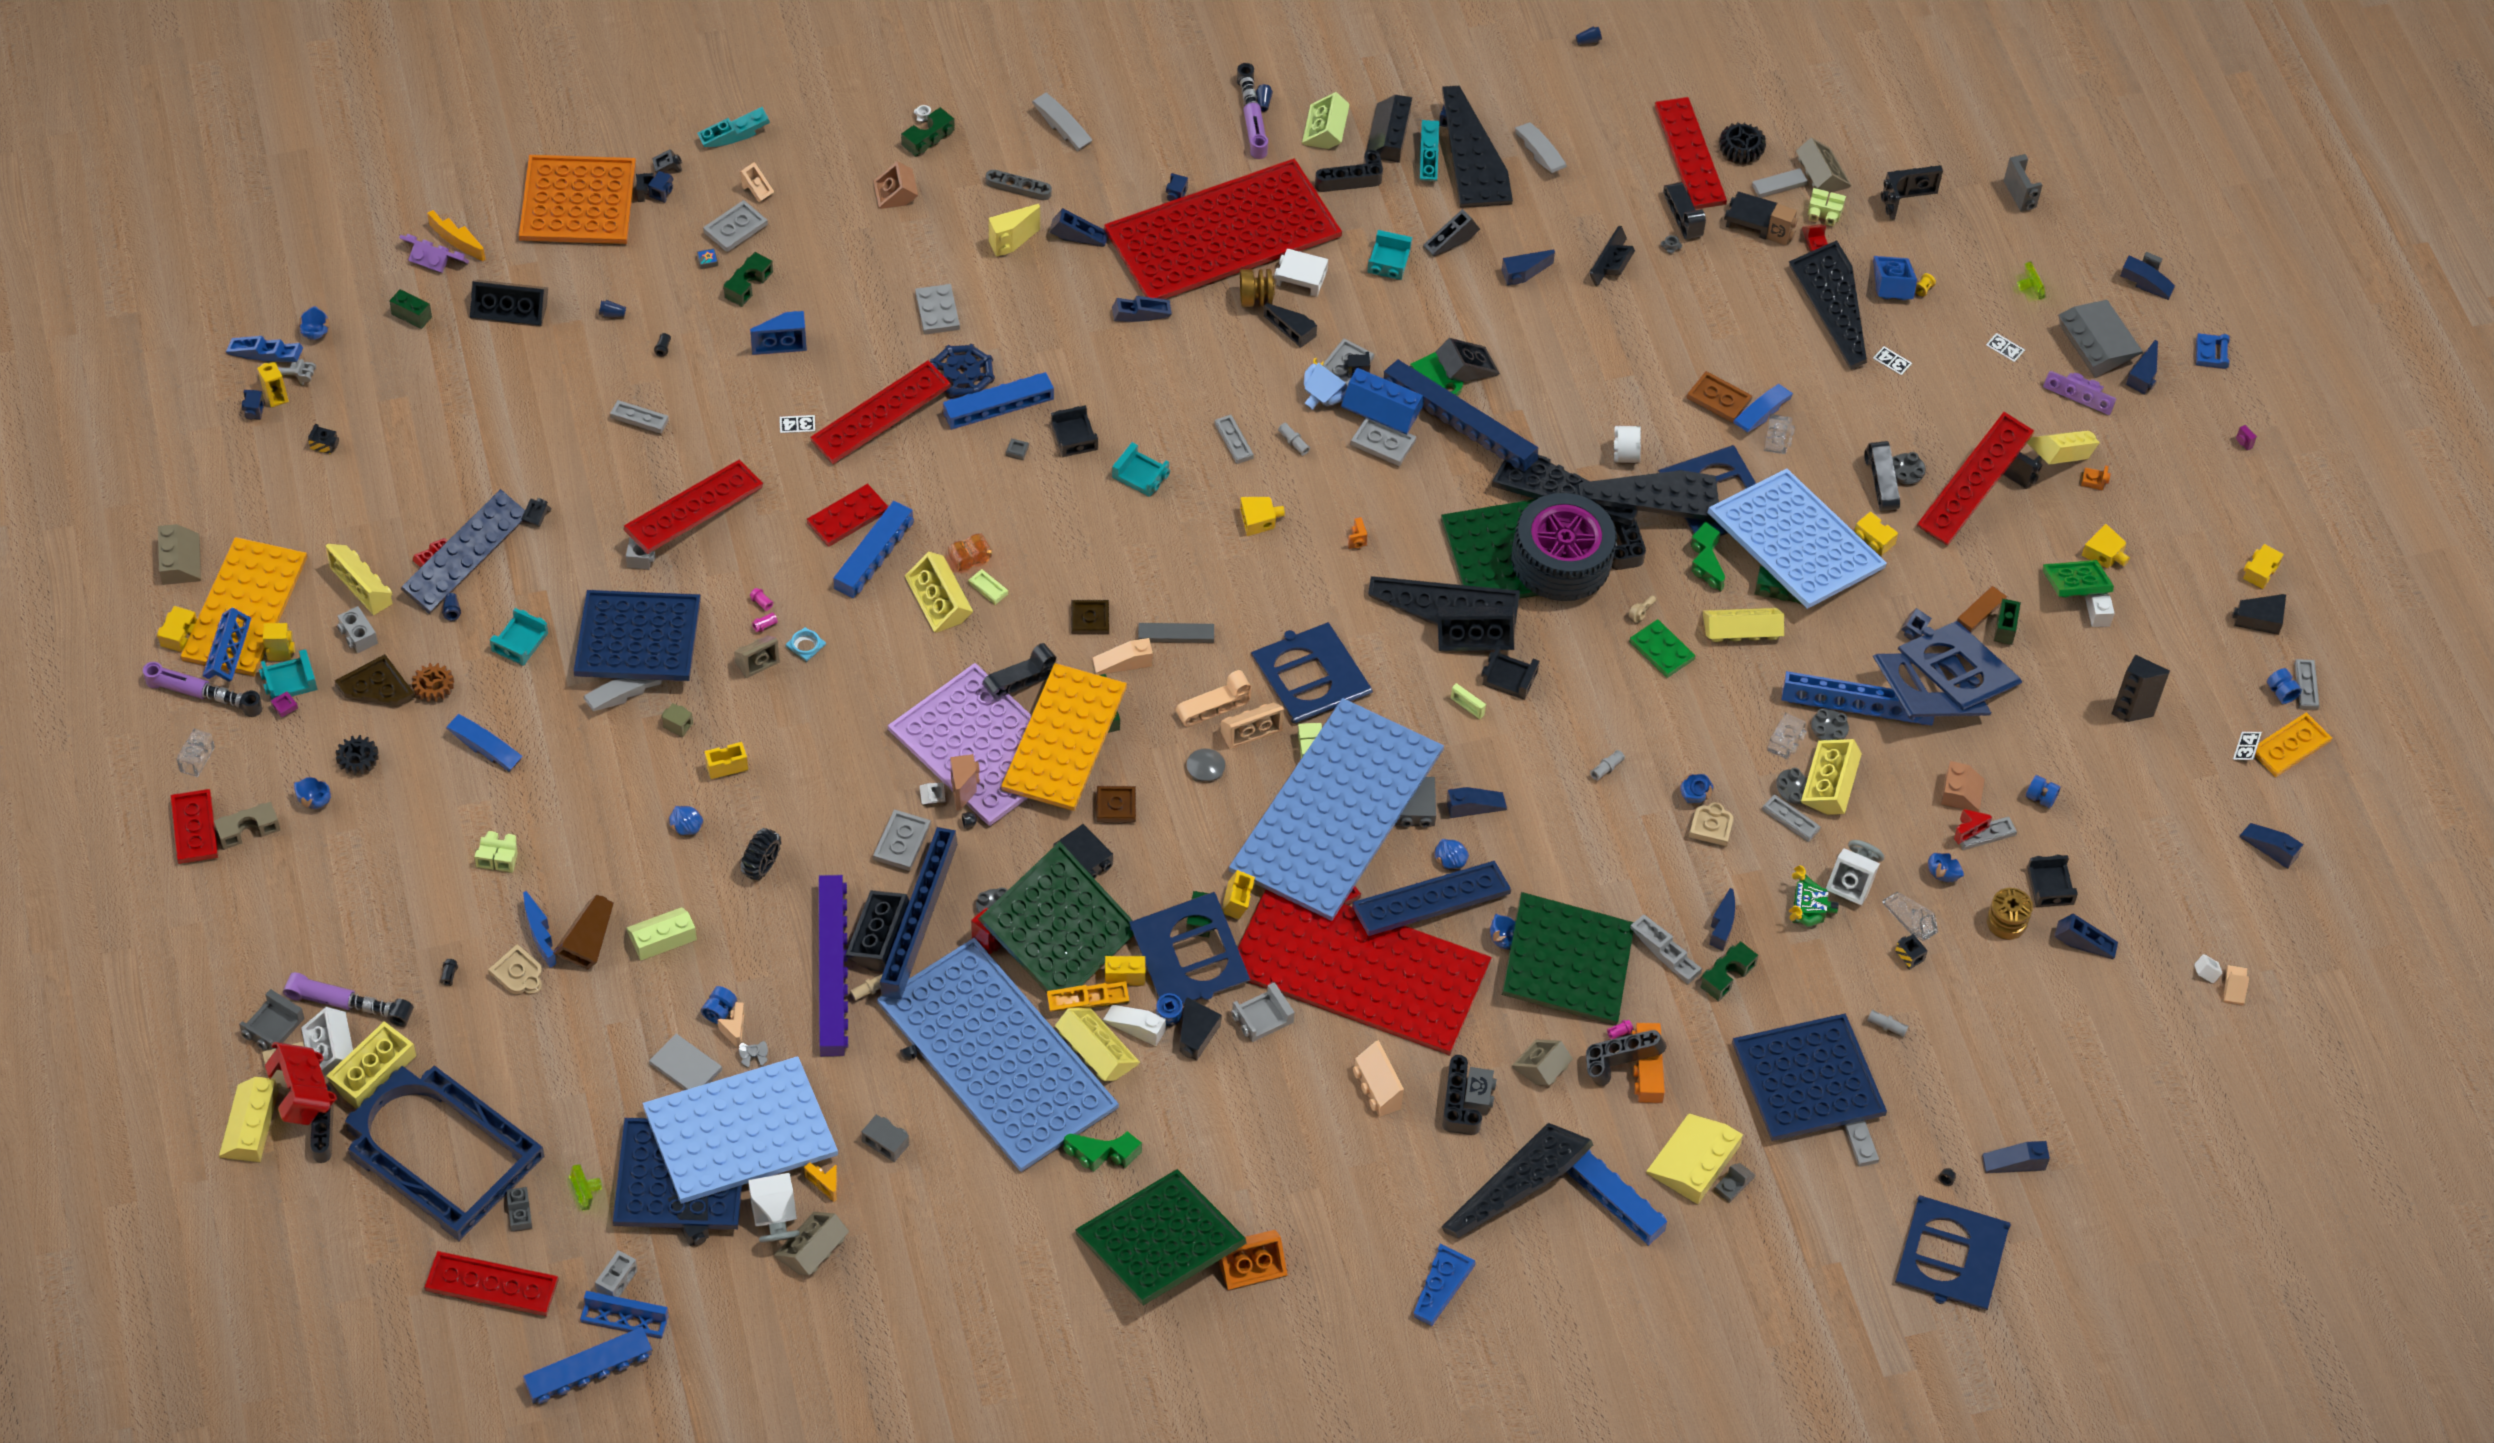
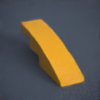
(459, 238)
(1088, 996)

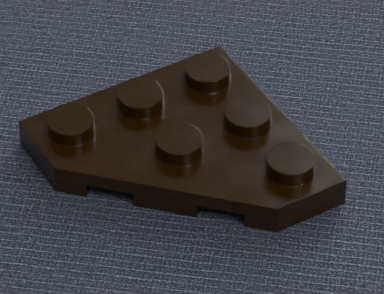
(376, 683)

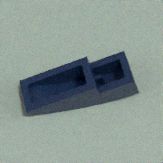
(2147, 278)
(1141, 309)
(1723, 921)

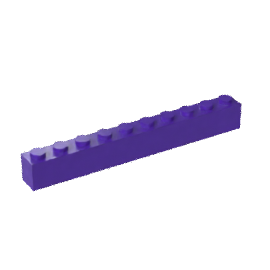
(832, 966)

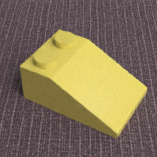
(1013, 229)

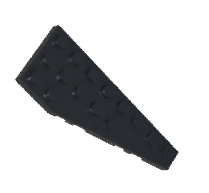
(1477, 165)
(1831, 288)
(1546, 479)
(1666, 493)
(1424, 597)
(1532, 1167)

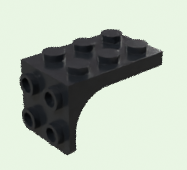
(1909, 184)

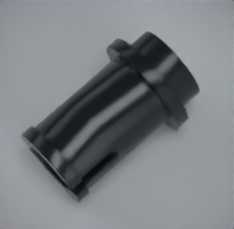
(661, 348)
(449, 966)

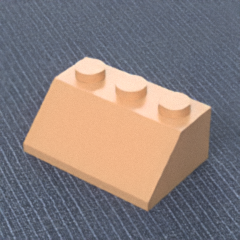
(1252, 724)
(1379, 1080)

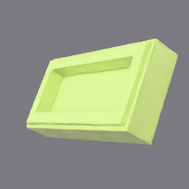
(988, 587)
(1468, 701)

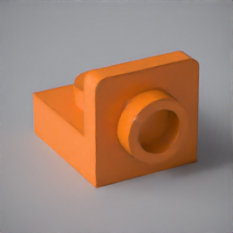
(2095, 478)
(1359, 534)

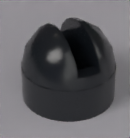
(968, 819)
(909, 1052)
(1951, 1176)

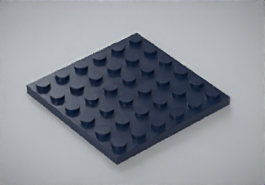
(637, 635)
(1809, 1077)
(646, 1186)

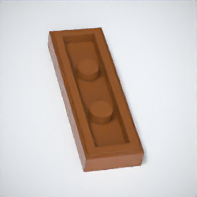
(1981, 609)

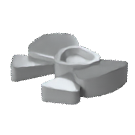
(759, 1050)

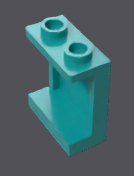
(1390, 255)
(1139, 471)
(520, 637)
(289, 676)

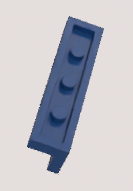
(220, 645)
(625, 1307)

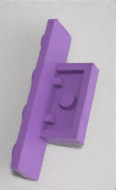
(430, 256)
(2080, 390)

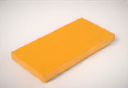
(2291, 744)

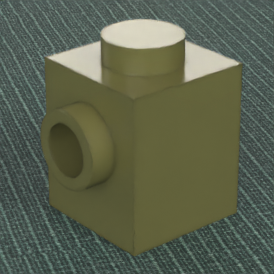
(677, 719)

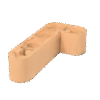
(1217, 701)

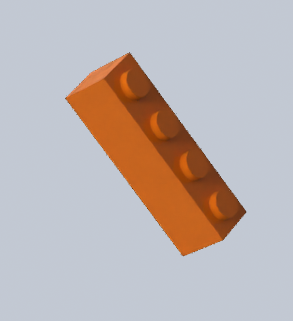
(1649, 1071)

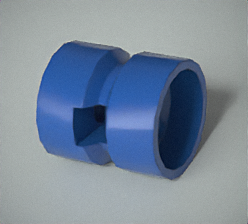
(2285, 688)
(2036, 789)
(718, 1004)
(1169, 1007)

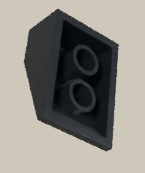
(1466, 360)

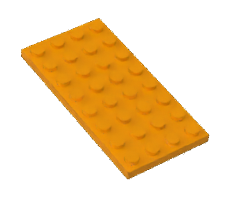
(256, 582)
(1064, 737)

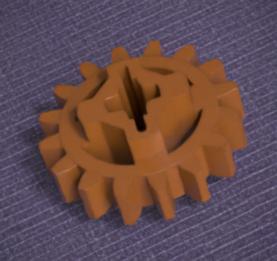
(431, 682)

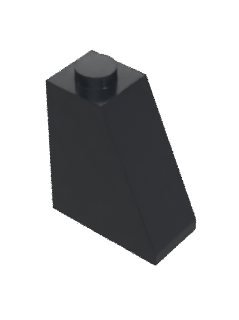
(2261, 613)
(1197, 1028)
(693, 1234)

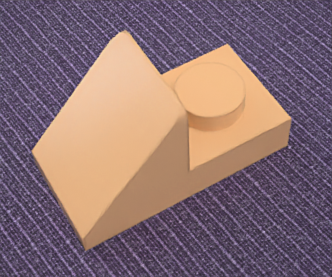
(755, 180)
(2235, 985)
(733, 1028)

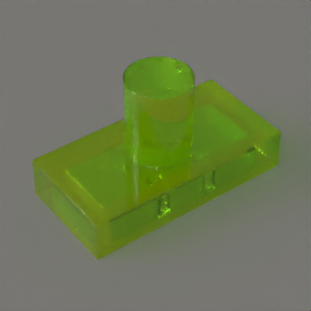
(2032, 280)
(583, 1187)

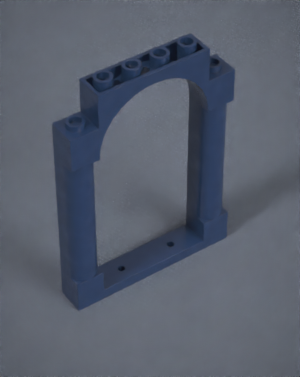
(440, 1087)

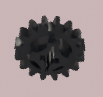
(355, 755)

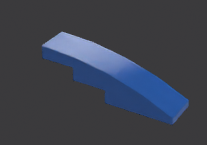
(264, 350)
(1762, 407)
(484, 741)
(538, 926)

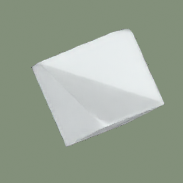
(932, 793)
(2208, 968)

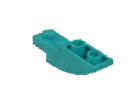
(733, 131)
(1429, 150)

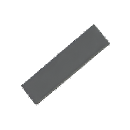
(1177, 632)

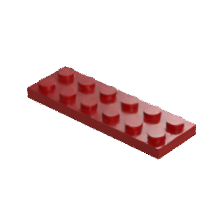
(491, 1283)

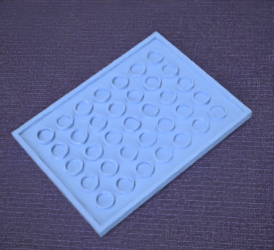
(1797, 538)
(739, 1129)

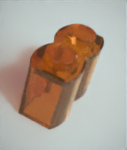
(969, 552)

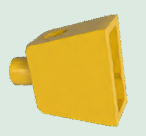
(271, 376)
(1259, 514)
(2106, 548)

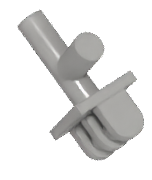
(301, 369)

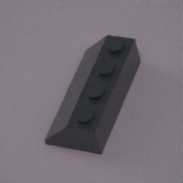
(1390, 127)
(508, 302)
(1476, 628)
(2140, 690)
(877, 929)

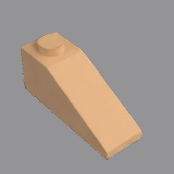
(1125, 657)

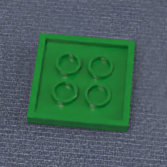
(2078, 578)

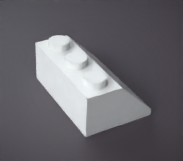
(330, 1036)

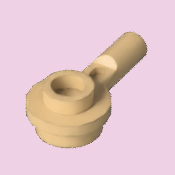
(1638, 611)

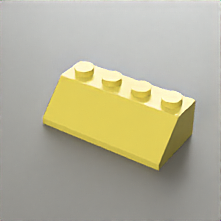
(2064, 446)
(358, 578)
(938, 592)
(1743, 624)
(1832, 776)
(1096, 1043)
(371, 1064)
(250, 1119)

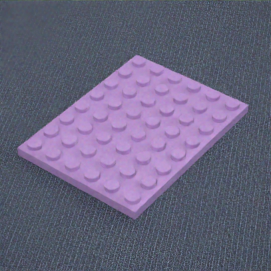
(966, 721)

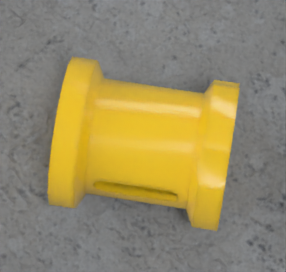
(1924, 284)

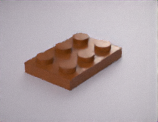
(1719, 396)

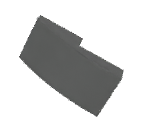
(519, 1209)

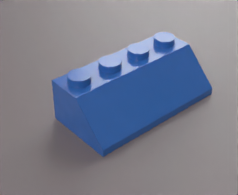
(1382, 401)

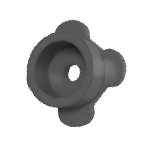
(1671, 244)

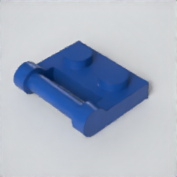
(2207, 348)

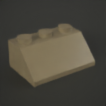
(1822, 166)
(178, 554)
(816, 1240)

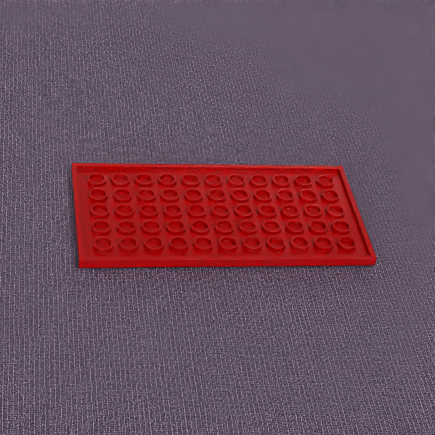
(1222, 230)
(1386, 980)

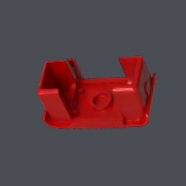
(304, 1078)

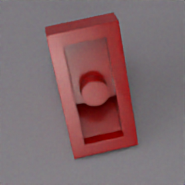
(1815, 236)
(1972, 824)

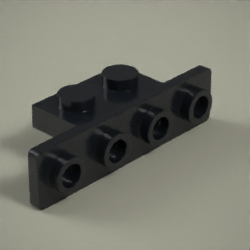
(1613, 257)

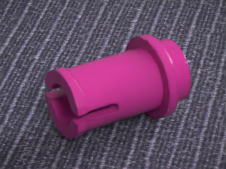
(758, 596)
(764, 622)
(1621, 1029)

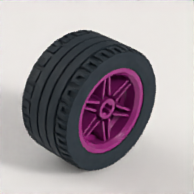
(1579, 546)

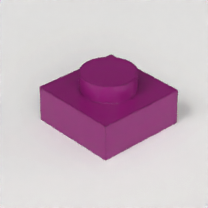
(2246, 437)
(284, 704)

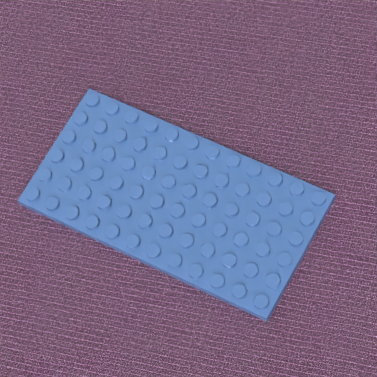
(1336, 808)
(998, 1054)

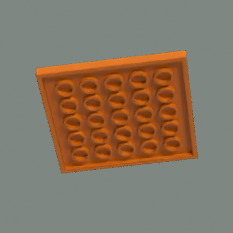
(577, 199)

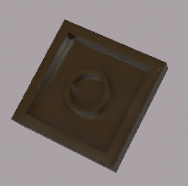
(1089, 616)

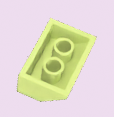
(1326, 122)
(662, 933)

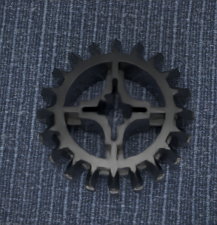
(1742, 142)
(760, 854)

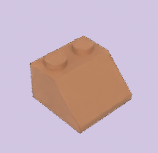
(895, 186)
(964, 778)
(1962, 787)

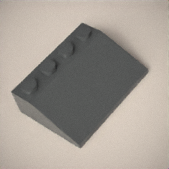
(2099, 336)

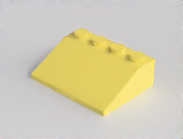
(1695, 1156)

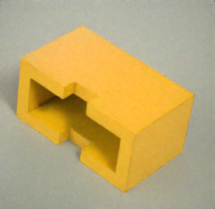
(1875, 534)
(2262, 566)
(176, 628)
(278, 641)
(726, 760)
(1238, 894)
(1125, 969)

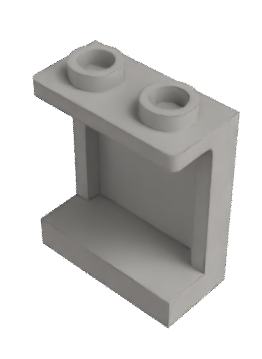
(1263, 1013)

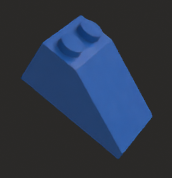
(1894, 277)
(780, 334)

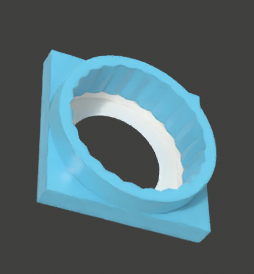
(805, 634)

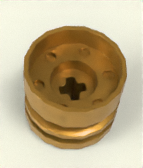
(1256, 287)
(2009, 913)

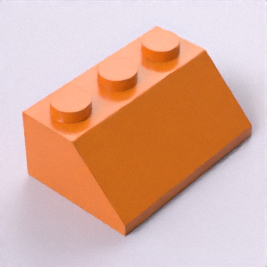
(1255, 1261)

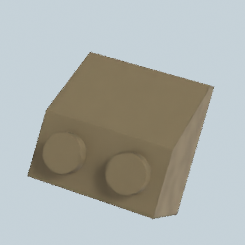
(757, 656)
(1543, 1061)

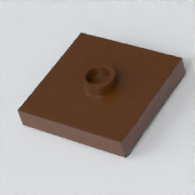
(1116, 803)

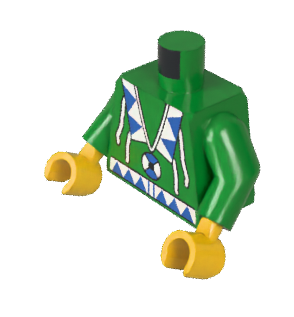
(1810, 900)

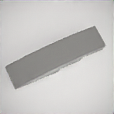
(1062, 120)
(1542, 148)
(617, 692)
(1666, 950)

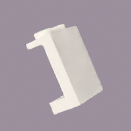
(1302, 270)

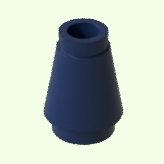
(1588, 36)
(1264, 96)
(611, 309)
(451, 607)

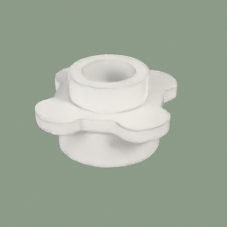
(922, 113)

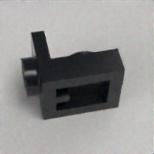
(667, 161)
(642, 182)
(536, 511)

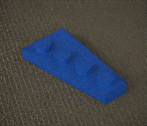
(1442, 1283)

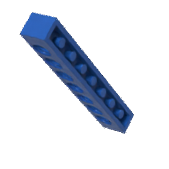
(1846, 697)

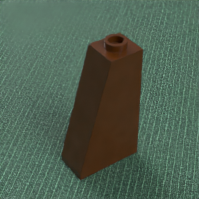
(585, 936)

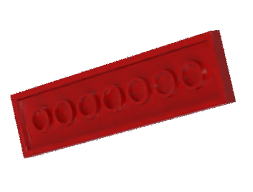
(1690, 152)
(880, 412)
(1975, 478)
(693, 506)

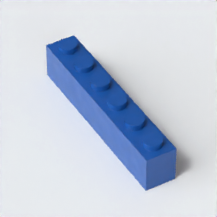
(998, 400)
(873, 549)
(1618, 1197)
(587, 1365)

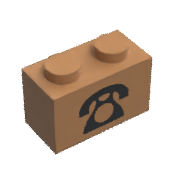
(1782, 224)

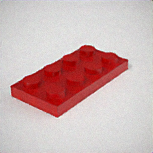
(847, 515)
(194, 826)

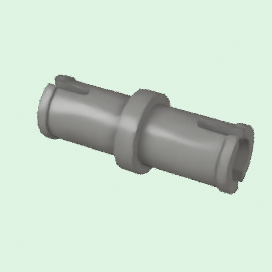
(1294, 439)
(1607, 765)
(1887, 1023)

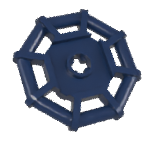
(964, 382)

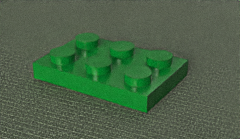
(1662, 648)

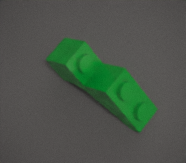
(1706, 564)
(1095, 1152)

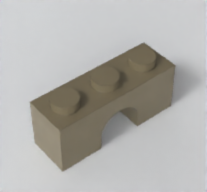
(259, 817)

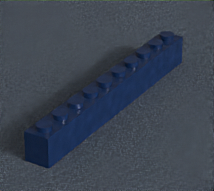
(1465, 417)
(918, 913)

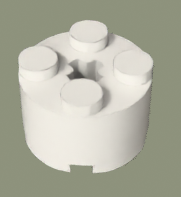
(1627, 444)

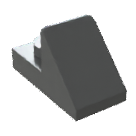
(1734, 1182)

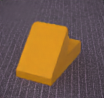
(824, 1182)

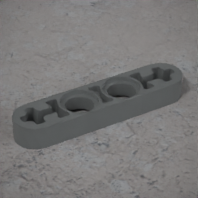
(1017, 187)

